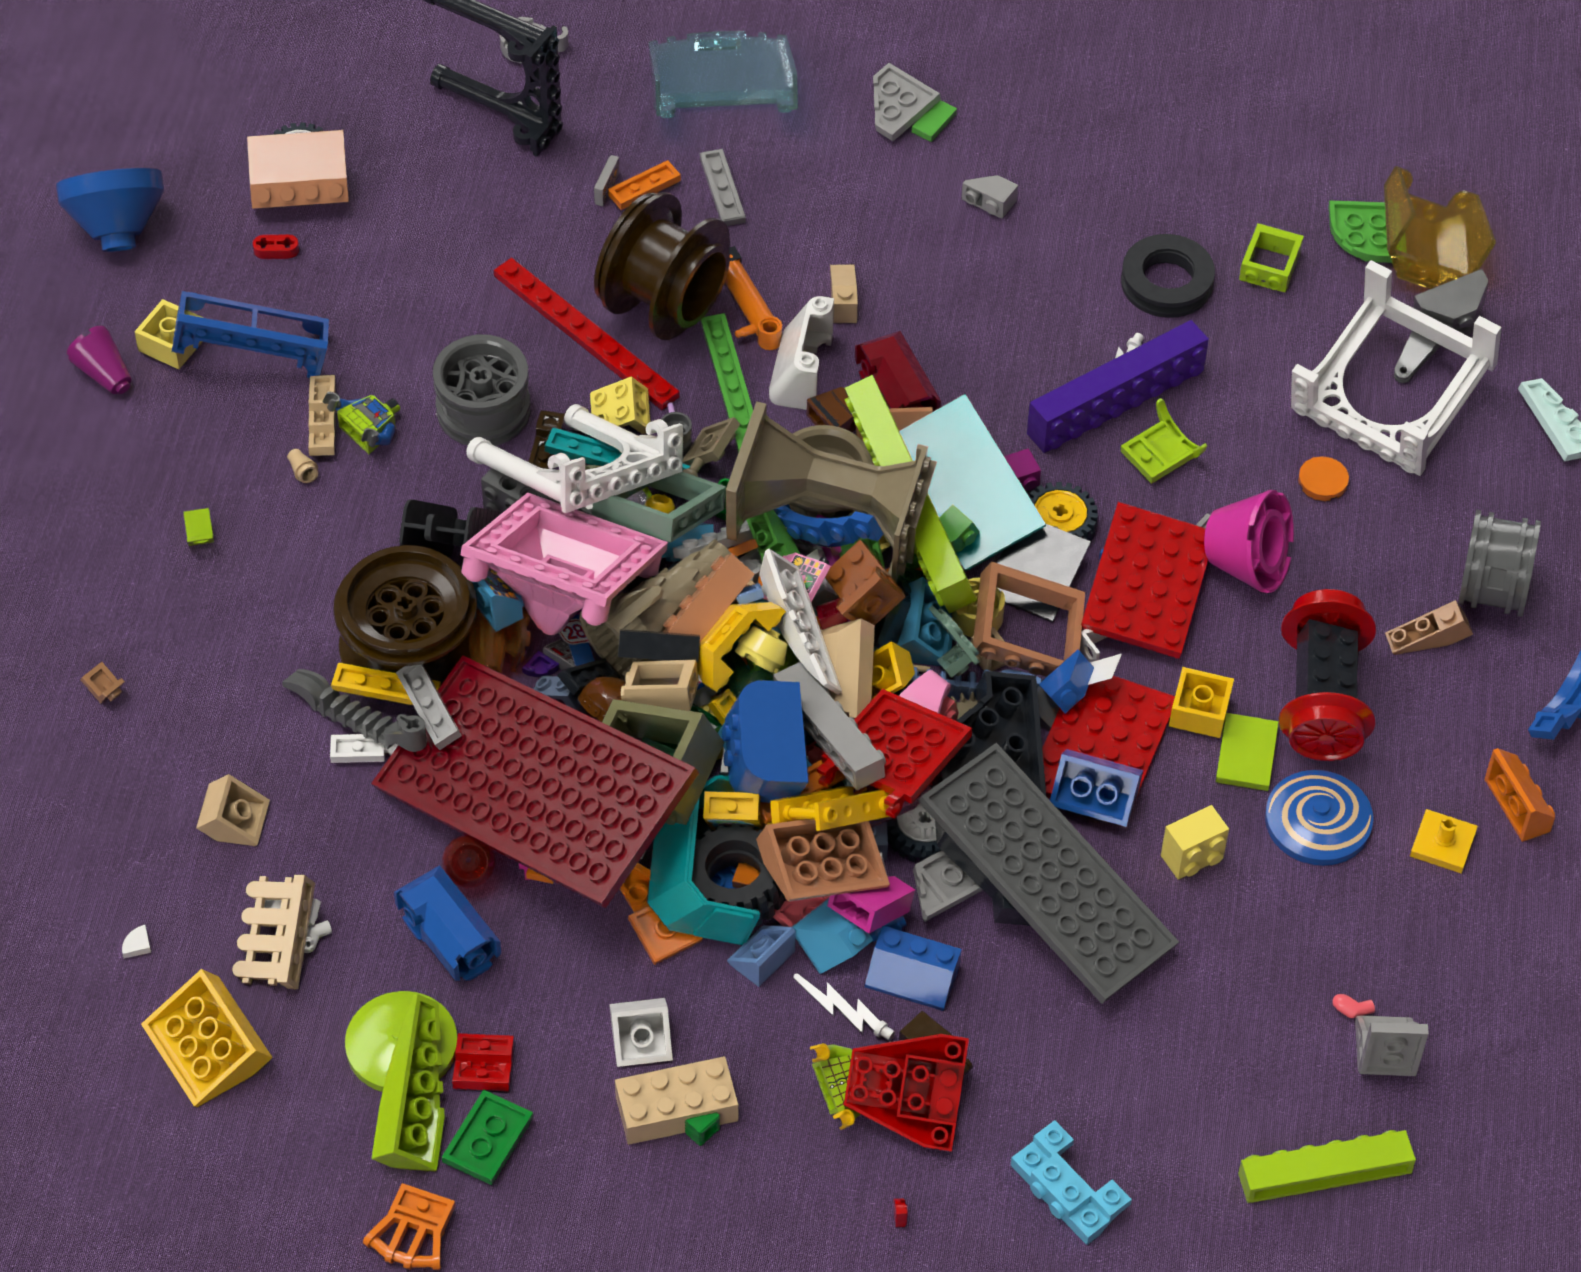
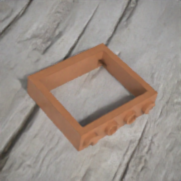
(1031, 587)

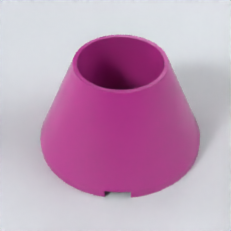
(1252, 539)

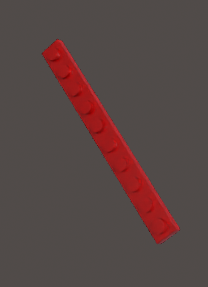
(584, 331)

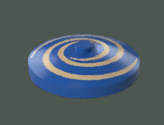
(1319, 817)

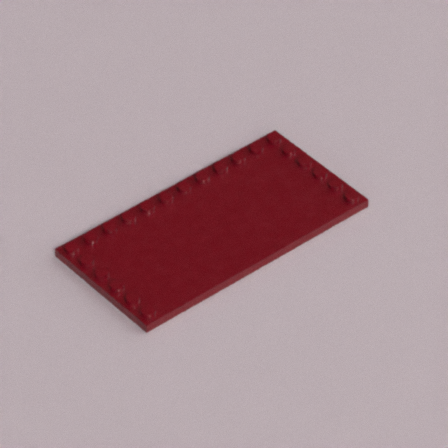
(540, 782)

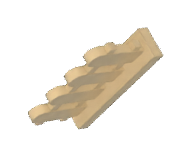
(291, 932)

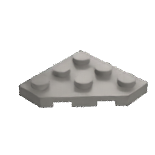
(899, 101)

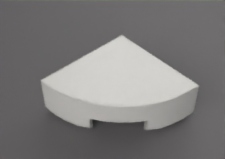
(136, 943)

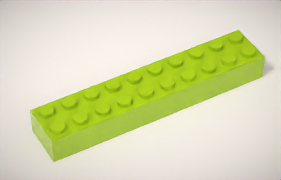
(932, 543)

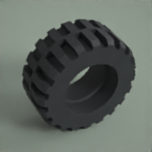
(727, 848)

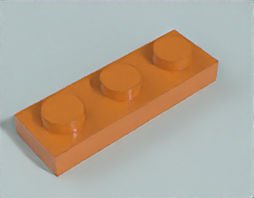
(649, 181)

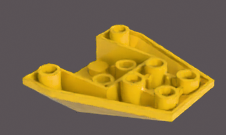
(725, 632)

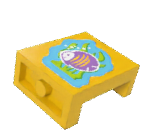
(732, 808)

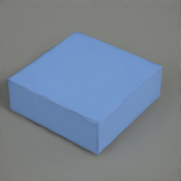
(750, 594)

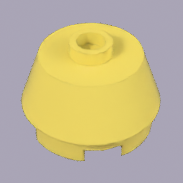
(763, 648)

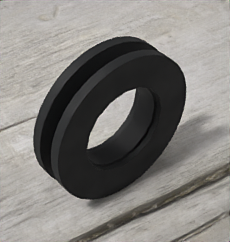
(1166, 301)

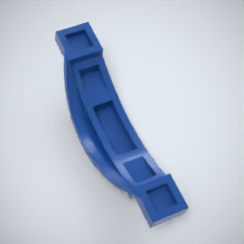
(829, 531)
(1562, 709)

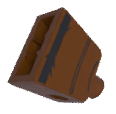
(831, 409)

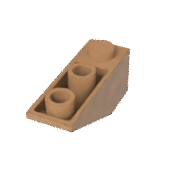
(1431, 630)

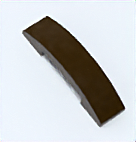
(545, 423)

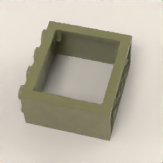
(691, 731)

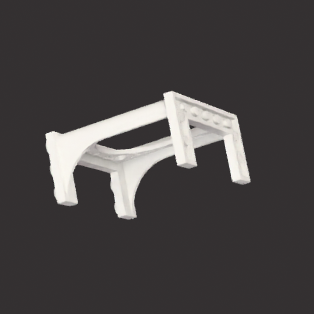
(1416, 438)

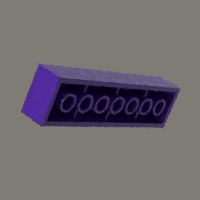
(1117, 386)

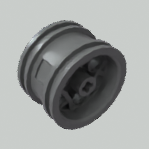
(482, 389)
(1499, 563)

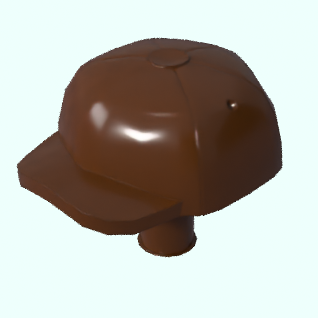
(598, 695)

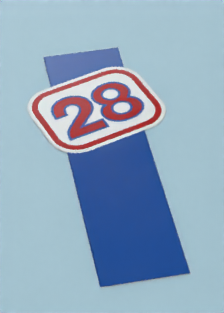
(577, 641)

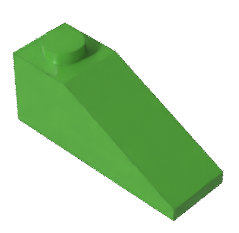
(959, 529)

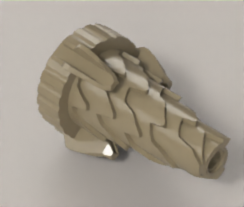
(650, 604)

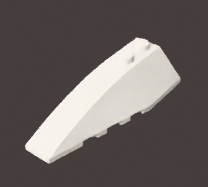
(798, 625)

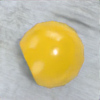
(660, 503)

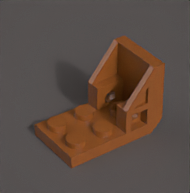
(863, 585)

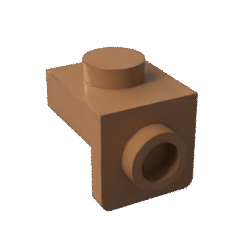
(102, 683)

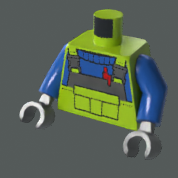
(365, 419)

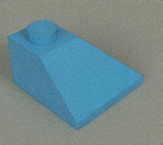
(829, 937)

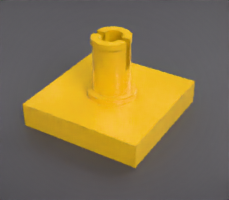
(1443, 841)

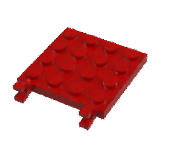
(913, 742)

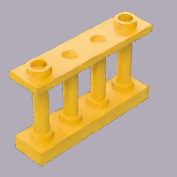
(831, 807)

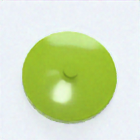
(375, 1032)

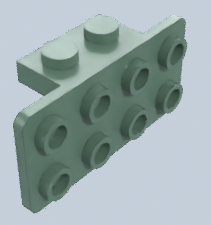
(957, 658)

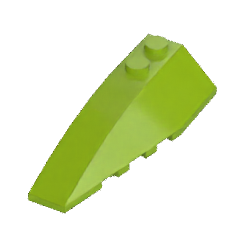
(409, 1109)

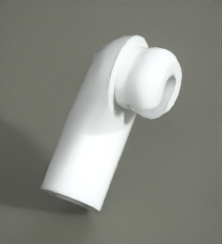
(314, 933)

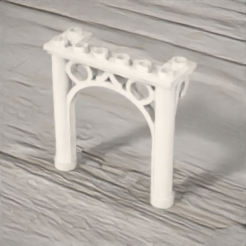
(641, 462)

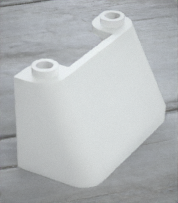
(795, 370)

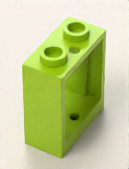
(1275, 241)

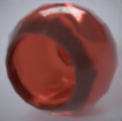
(470, 873)

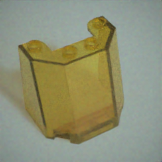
(1434, 241)

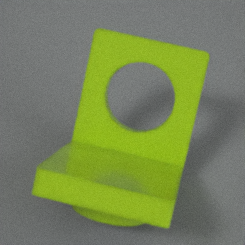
(198, 527)

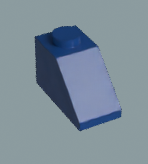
(1069, 681)

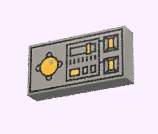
(606, 180)

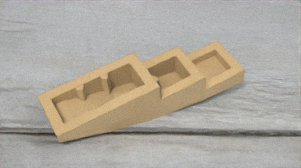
(320, 418)

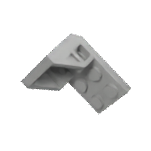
(1389, 1045)

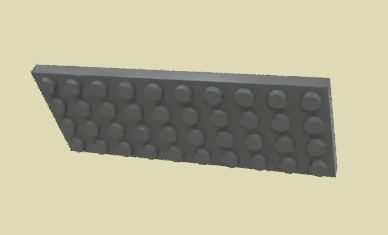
(1049, 872)

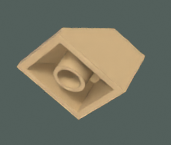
(233, 812)

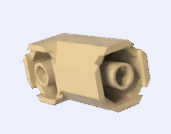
(851, 654)

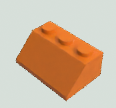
(1518, 795)

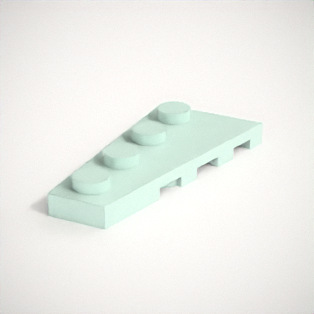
(1555, 418)

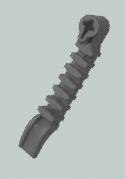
(406, 731)

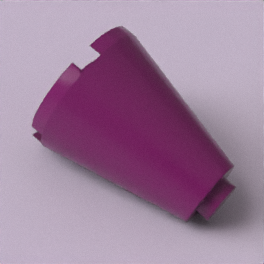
(100, 360)

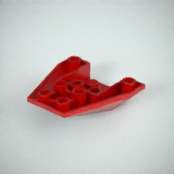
(910, 1086)

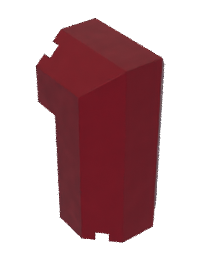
(896, 372)

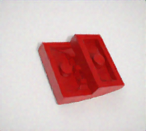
(483, 1062)

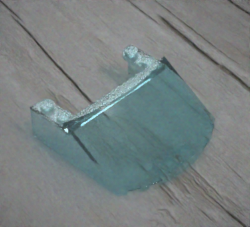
(722, 71)

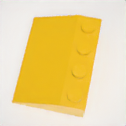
(206, 1038)

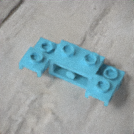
(1063, 1188)

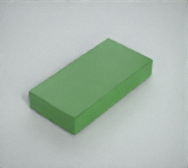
(934, 121)

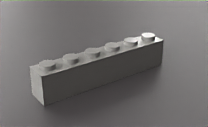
(835, 730)

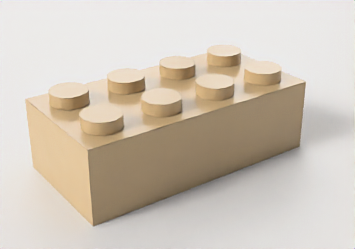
(662, 1100)

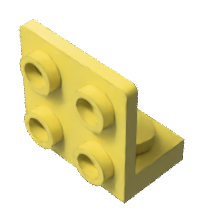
(622, 404)

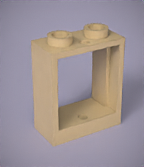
(662, 683)

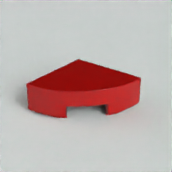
(900, 1212)

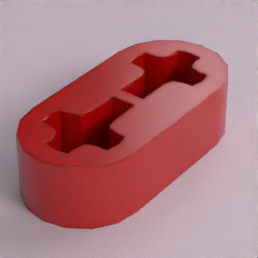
(275, 246)

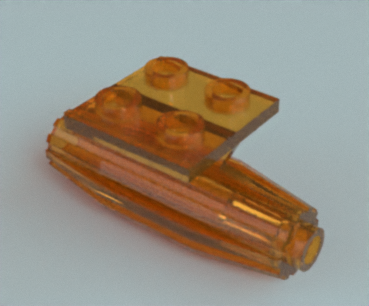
(489, 646)

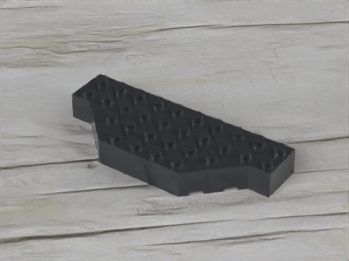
(1010, 717)

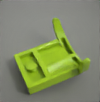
(1160, 447)

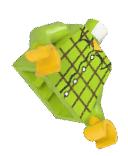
(832, 1074)

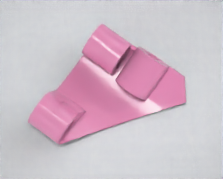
(928, 691)

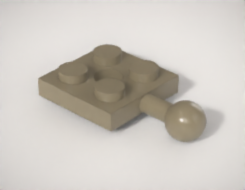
(710, 445)

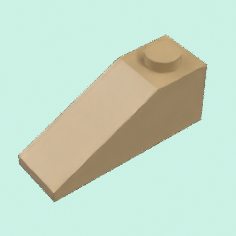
(844, 293)

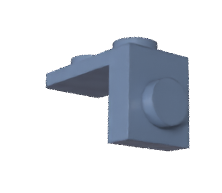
(555, 689)

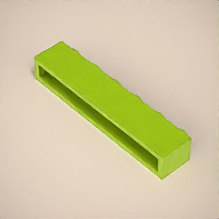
(1326, 1166)

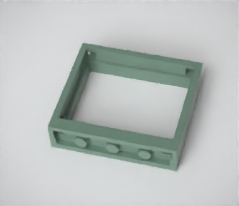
(705, 502)

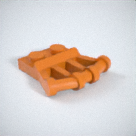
(419, 1211)

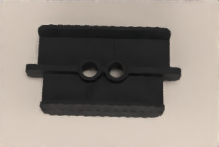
(439, 526)

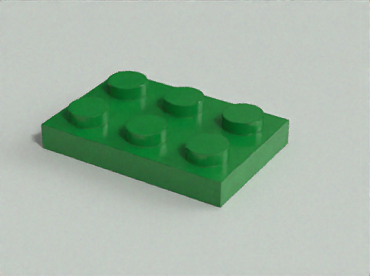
(487, 1137)

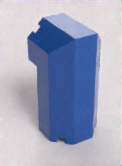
(448, 924)

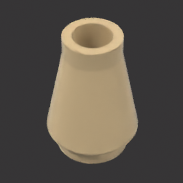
(303, 467)

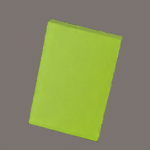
(1247, 751)

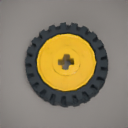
(1066, 509)

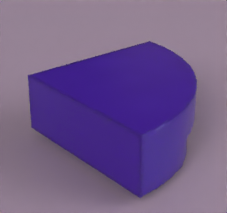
(540, 666)

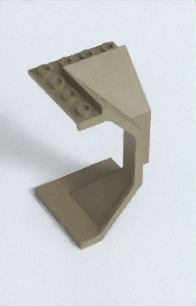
(782, 469)

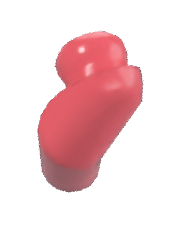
(1352, 1008)

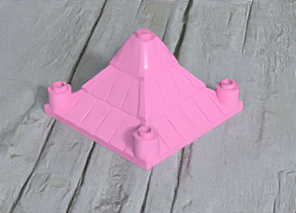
(560, 560)

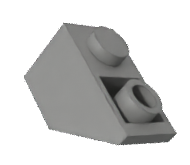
(991, 194)

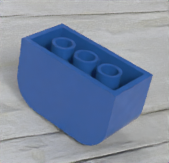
(766, 741)

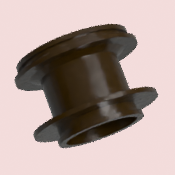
(662, 264)
(405, 611)

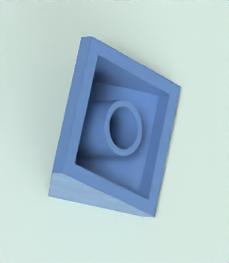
(764, 953)

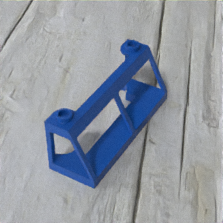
(192, 329)

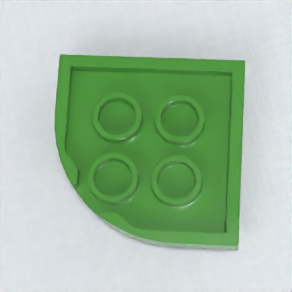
(1360, 229)

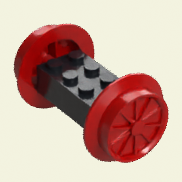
(1326, 716)

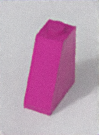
(874, 907)

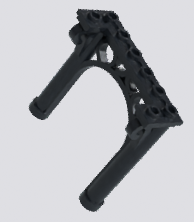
(526, 45)

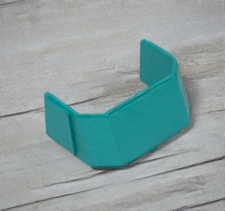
(677, 897)

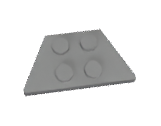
(941, 885)

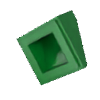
(702, 1127)

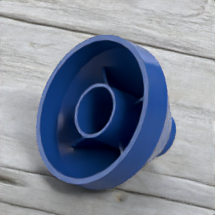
(112, 203)

